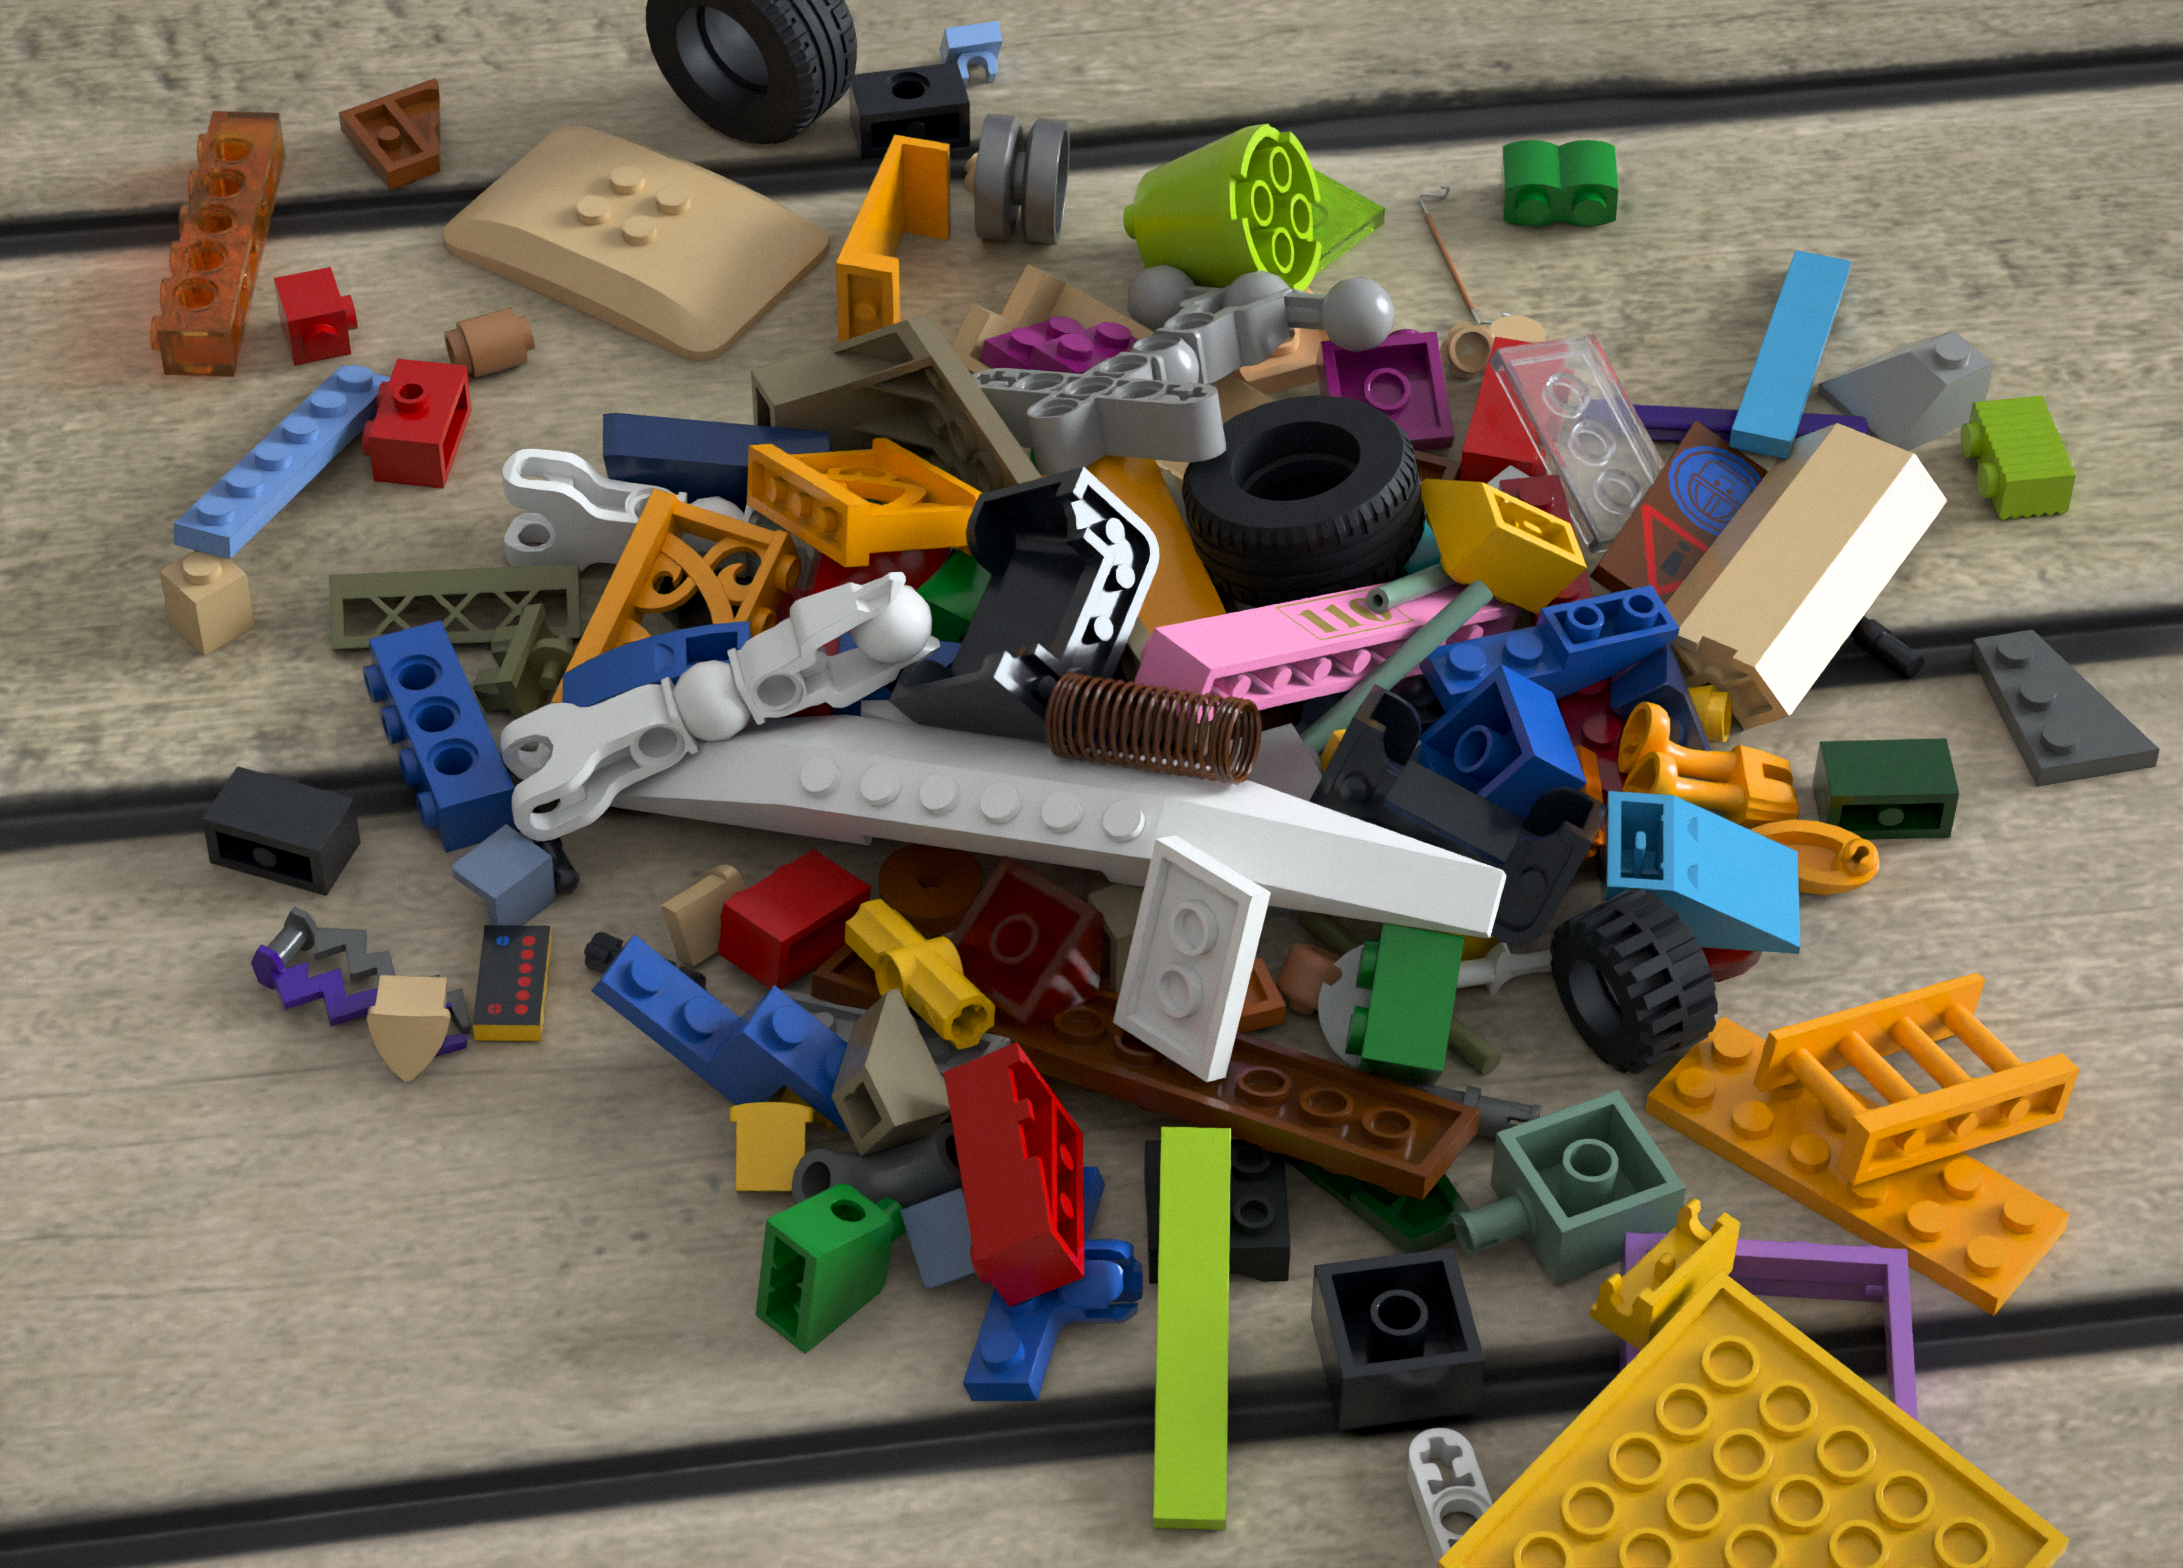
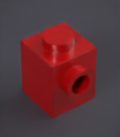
(314, 315)

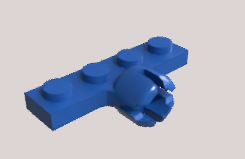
(1020, 1339)

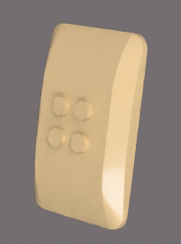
(638, 240)

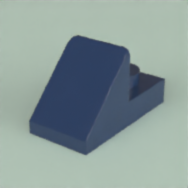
(1660, 682)

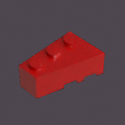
(1018, 1175)

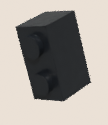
(281, 830)

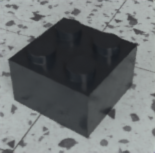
(1397, 1338)

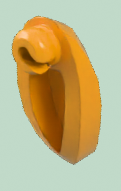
(1828, 855)

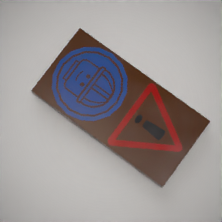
(1679, 515)

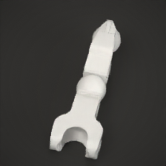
(592, 517)
(650, 728)

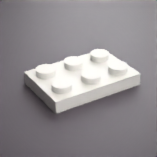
(1191, 957)

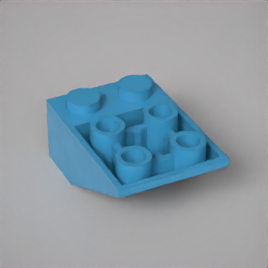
(1714, 873)

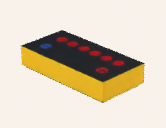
(512, 983)

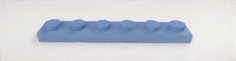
(281, 464)

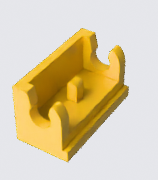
(1666, 1277)

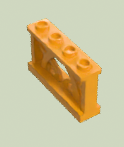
(824, 503)
(658, 551)

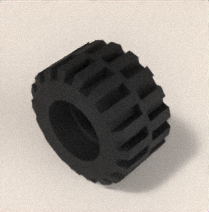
(1633, 980)

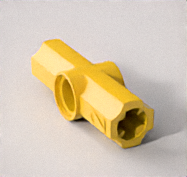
(923, 971)

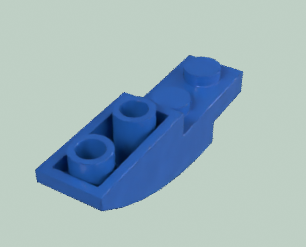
(1566, 649)
(651, 661)

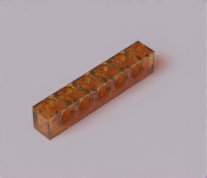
(219, 244)

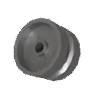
(1016, 178)

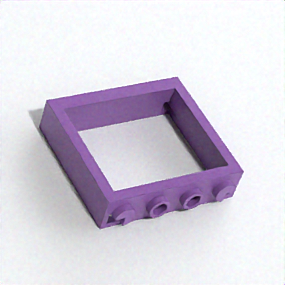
(1820, 1273)

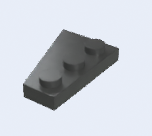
(2056, 714)

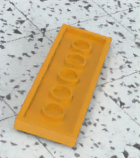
(1951, 1214)

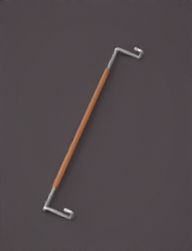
(1447, 257)

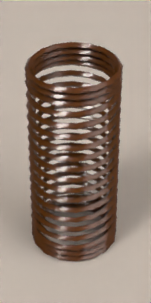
(1091, 715)

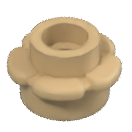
(1453, 349)

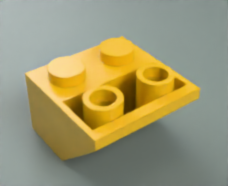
(1501, 541)

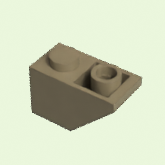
(888, 1079)

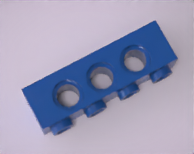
(440, 734)

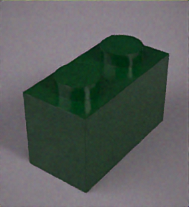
(1887, 787)

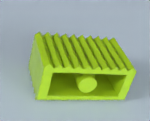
(2019, 457)

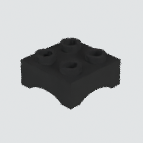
(1257, 1212)

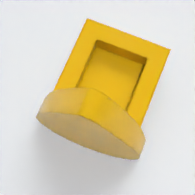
(769, 1144)

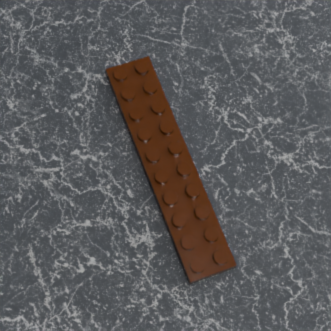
(1269, 1095)

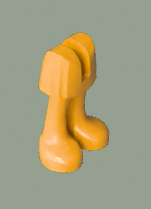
(1742, 783)

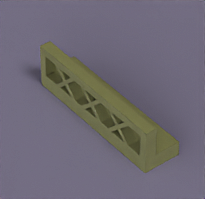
(452, 585)

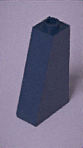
(694, 454)

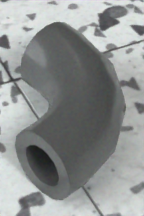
(904, 1172)

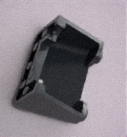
(1059, 600)
(1382, 786)

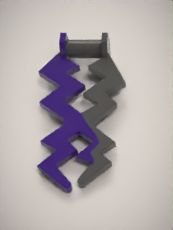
(297, 989)

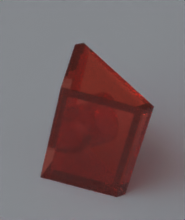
(1030, 945)

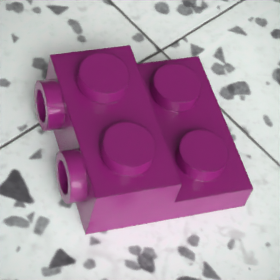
(1057, 346)
(1396, 378)

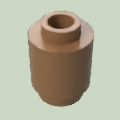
(490, 342)

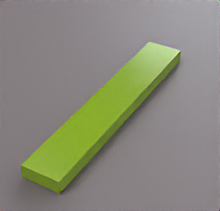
(1192, 1329)

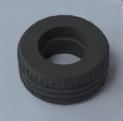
(755, 64)
(1305, 501)

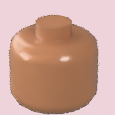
(1304, 974)

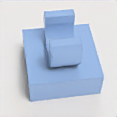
(973, 46)

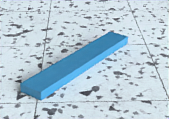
(1790, 355)

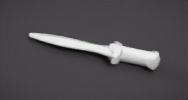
(1500, 967)

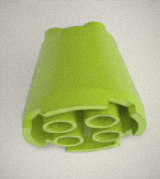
(1231, 210)

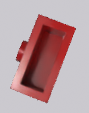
(418, 423)
(790, 919)

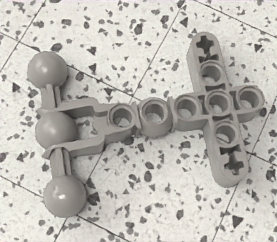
(1158, 393)

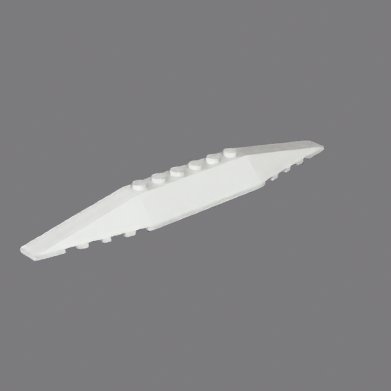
(1018, 800)

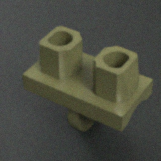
(529, 665)

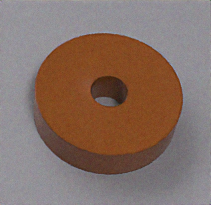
(916, 867)

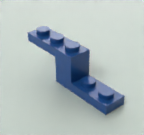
(736, 1055)

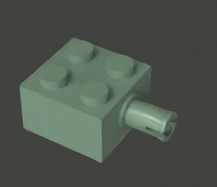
(1575, 1188)

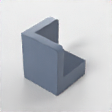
(509, 875)
(940, 1238)

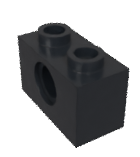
(909, 103)

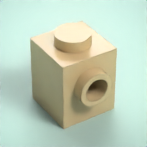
(207, 600)

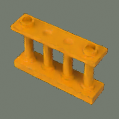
(1916, 1125)

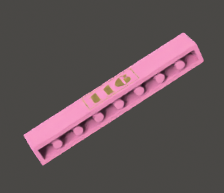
(1298, 646)

